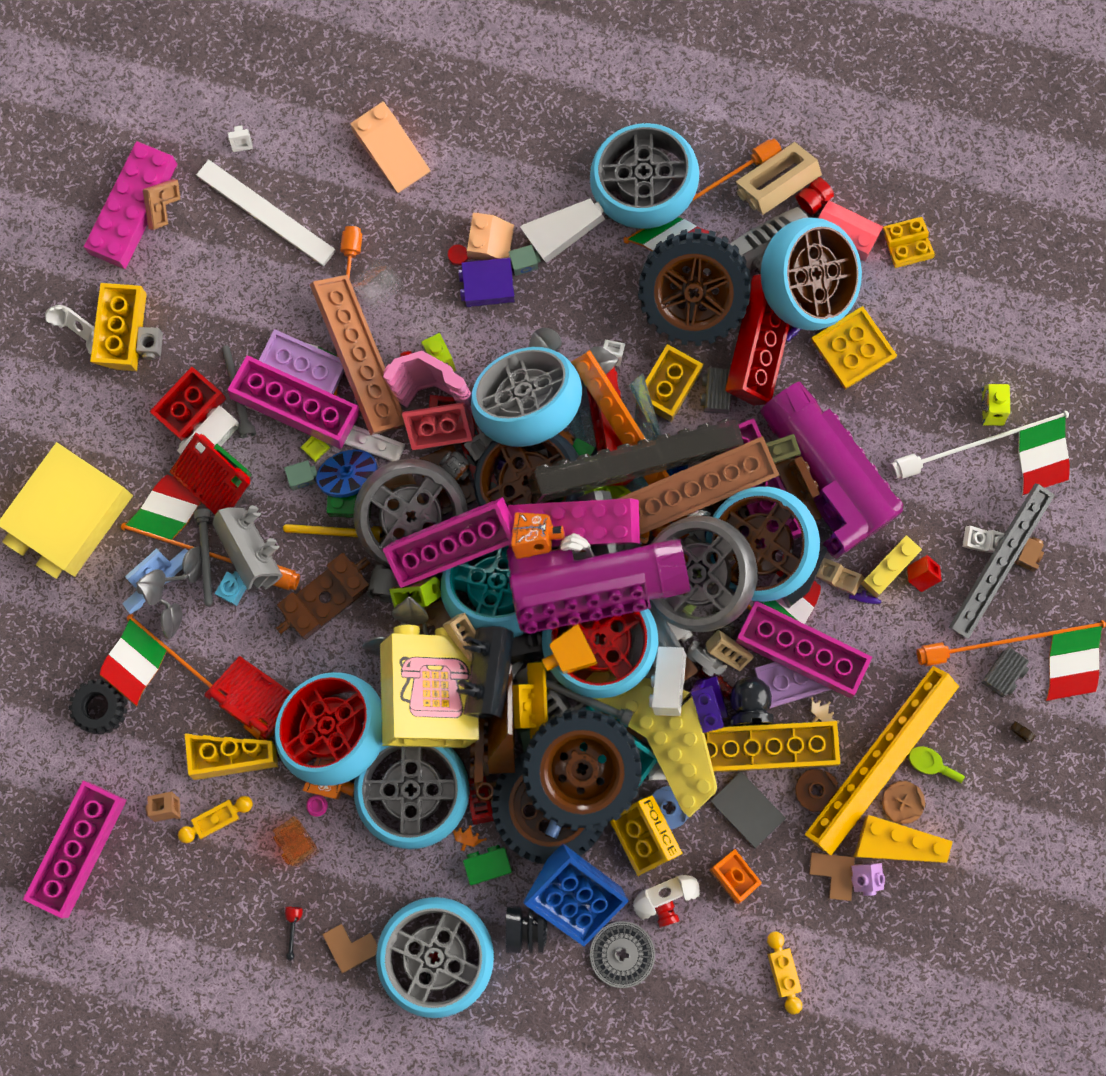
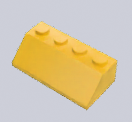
(116, 326)

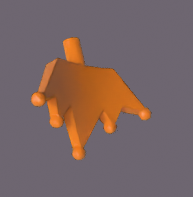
(467, 837)

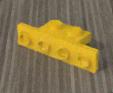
(531, 699)

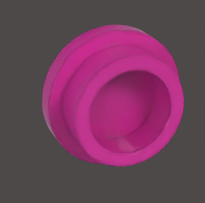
(317, 805)

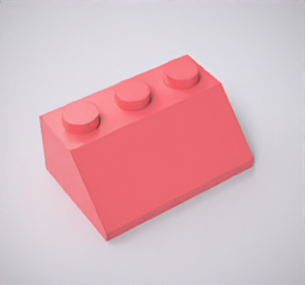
(859, 229)
(439, 426)

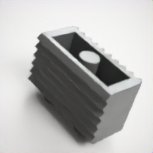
(715, 397)
(1005, 672)

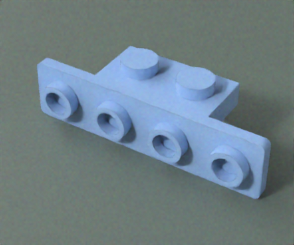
(154, 561)

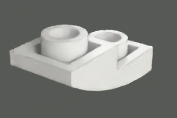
(981, 539)

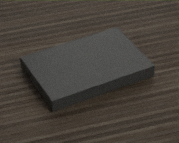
(748, 809)

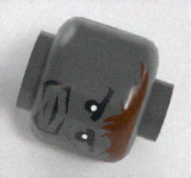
(455, 465)

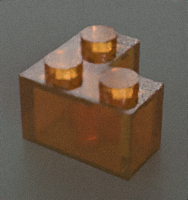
(296, 842)

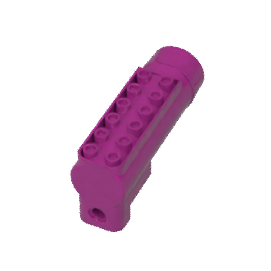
(851, 491)
(559, 592)

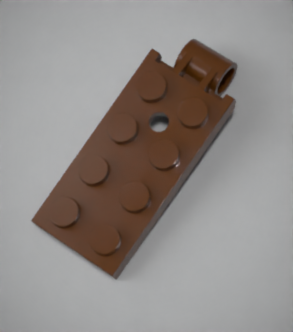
(476, 768)

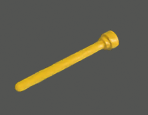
(350, 532)

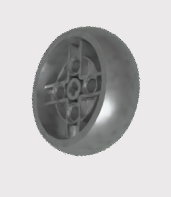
(374, 491)
(726, 600)

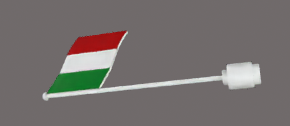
(1040, 451)

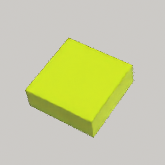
(315, 448)

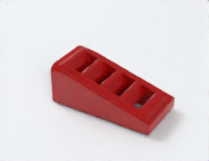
(484, 817)

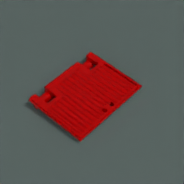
(209, 475)
(249, 696)

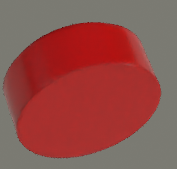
(457, 255)

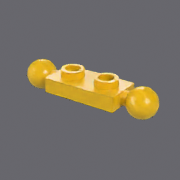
(215, 819)
(784, 972)

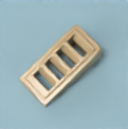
(454, 632)
(719, 642)

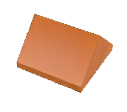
(735, 876)

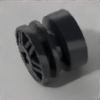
(524, 929)

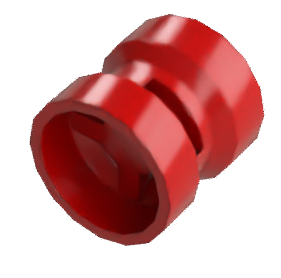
(666, 914)

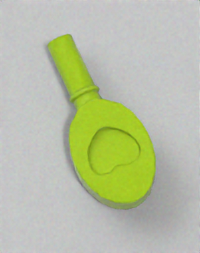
(930, 762)

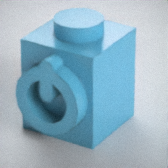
(231, 588)

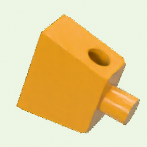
(570, 652)

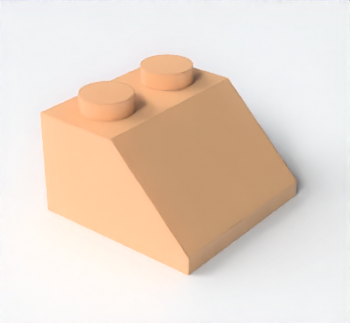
(489, 237)

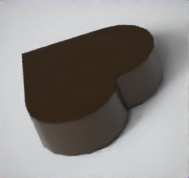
(1023, 732)

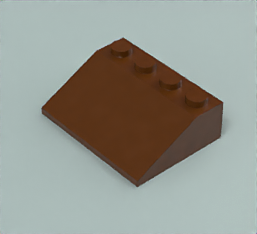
(501, 736)

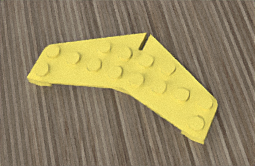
(673, 739)

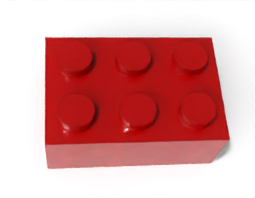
(187, 404)

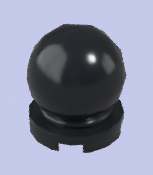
(751, 701)

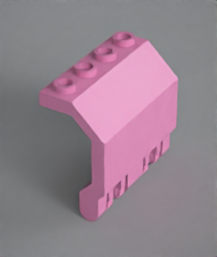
(421, 371)

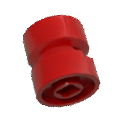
(817, 193)

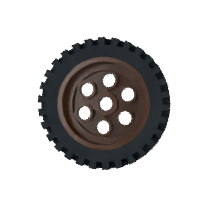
(522, 832)

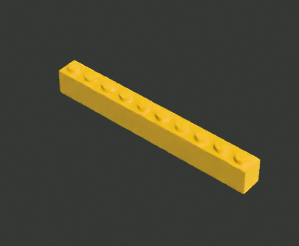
(882, 760)

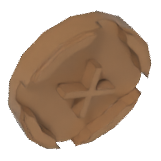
(903, 802)

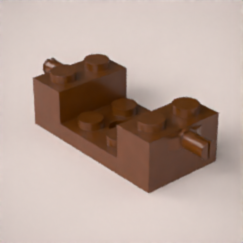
(304, 609)

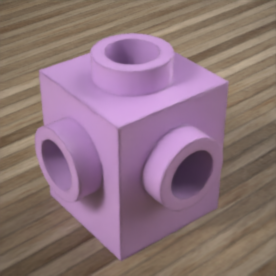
(868, 878)

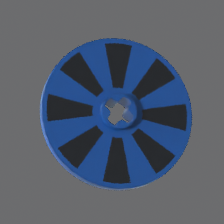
(345, 473)

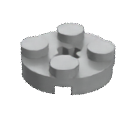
(710, 663)

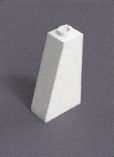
(562, 228)

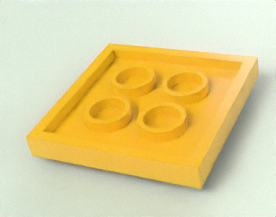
(853, 347)

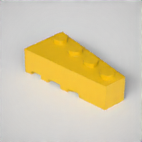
(225, 756)
(896, 842)

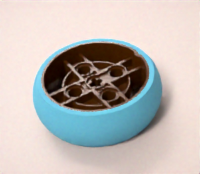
(813, 274)
(784, 511)

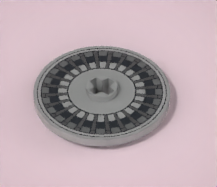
(630, 970)

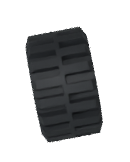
(80, 704)

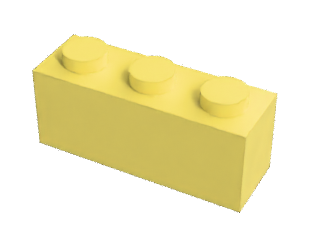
(891, 566)

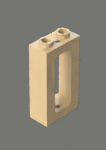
(783, 187)

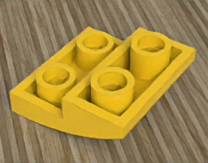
(908, 242)

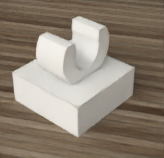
(240, 139)

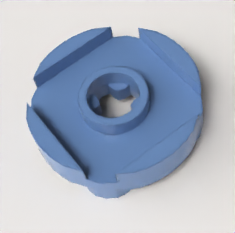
(675, 818)

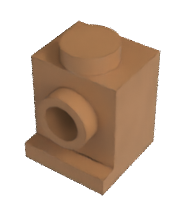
(1031, 554)
(167, 800)

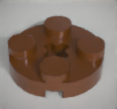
(804, 787)

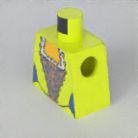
(995, 401)

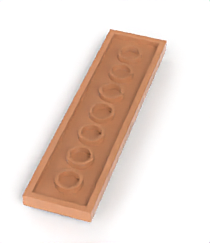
(358, 353)
(704, 484)

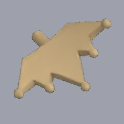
(821, 712)

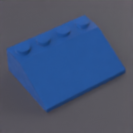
(575, 895)

